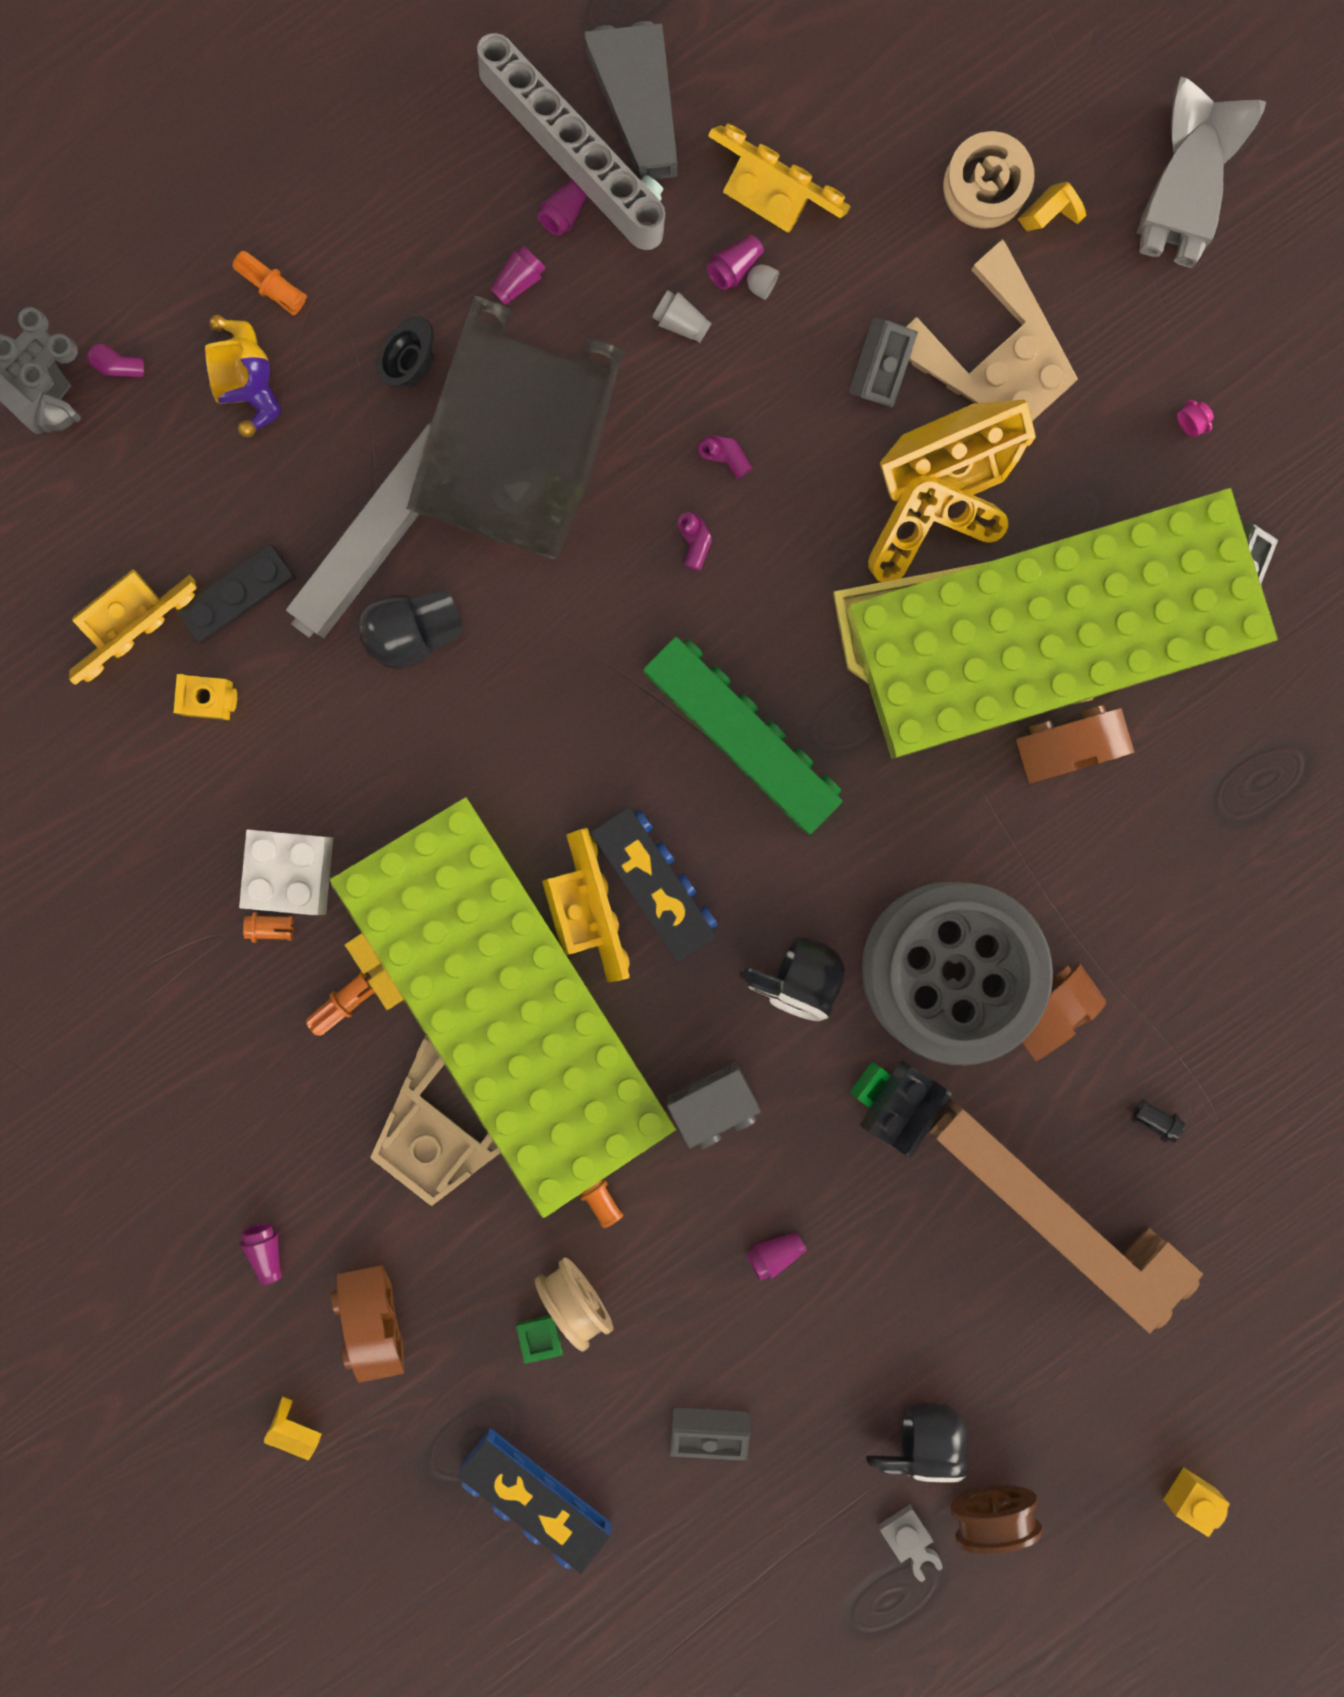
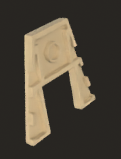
(1023, 367)
(424, 1144)

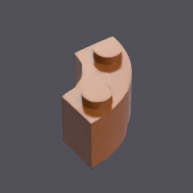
(1074, 745)
(1071, 1003)
(368, 1324)

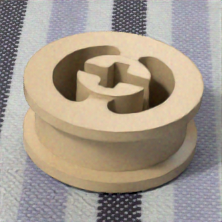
(1003, 160)
(573, 1304)

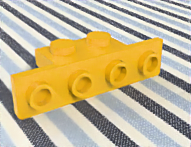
(771, 186)
(122, 615)
(583, 909)

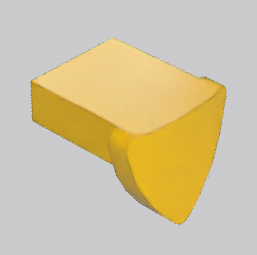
(1055, 199)
(290, 1435)

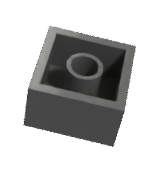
(713, 1106)

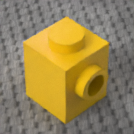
(1197, 1502)

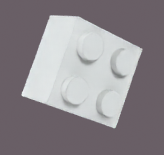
(286, 872)

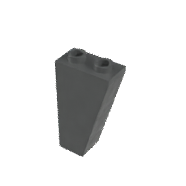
(636, 88)

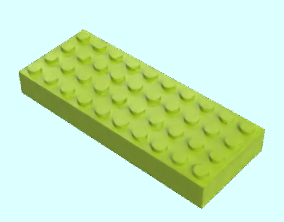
(1061, 623)
(503, 1006)

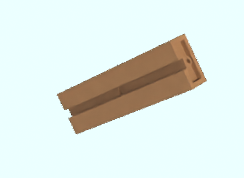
(1142, 1280)

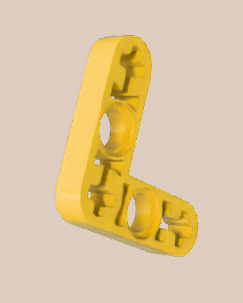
(932, 510)

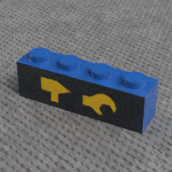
(653, 883)
(534, 1501)

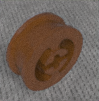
(996, 1519)

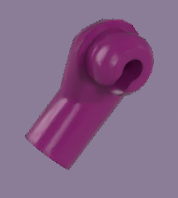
(113, 364)
(727, 451)
(697, 537)

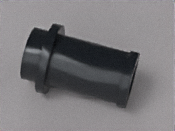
(1158, 1121)

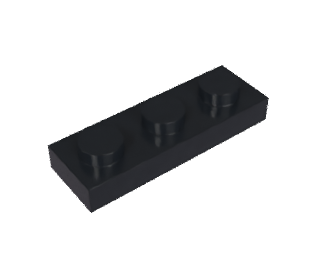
(235, 594)

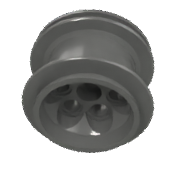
(994, 1021)

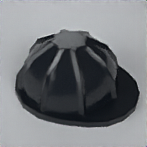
(406, 353)

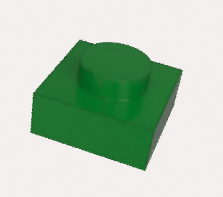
(870, 1084)
(539, 1339)

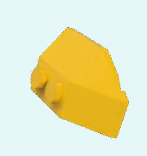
(963, 449)

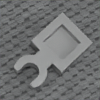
(908, 1539)

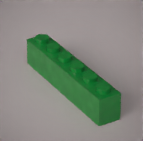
(742, 735)

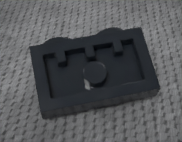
(906, 1109)

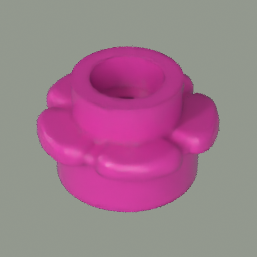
(1195, 418)

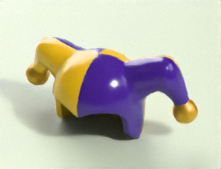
(241, 373)

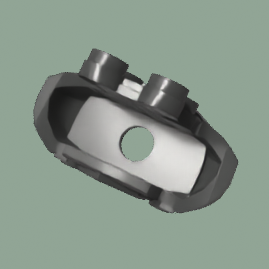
(31, 378)

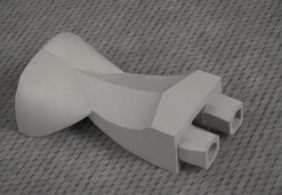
(1190, 190)

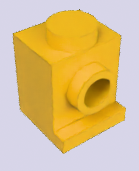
(188, 696)

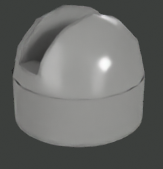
(762, 280)

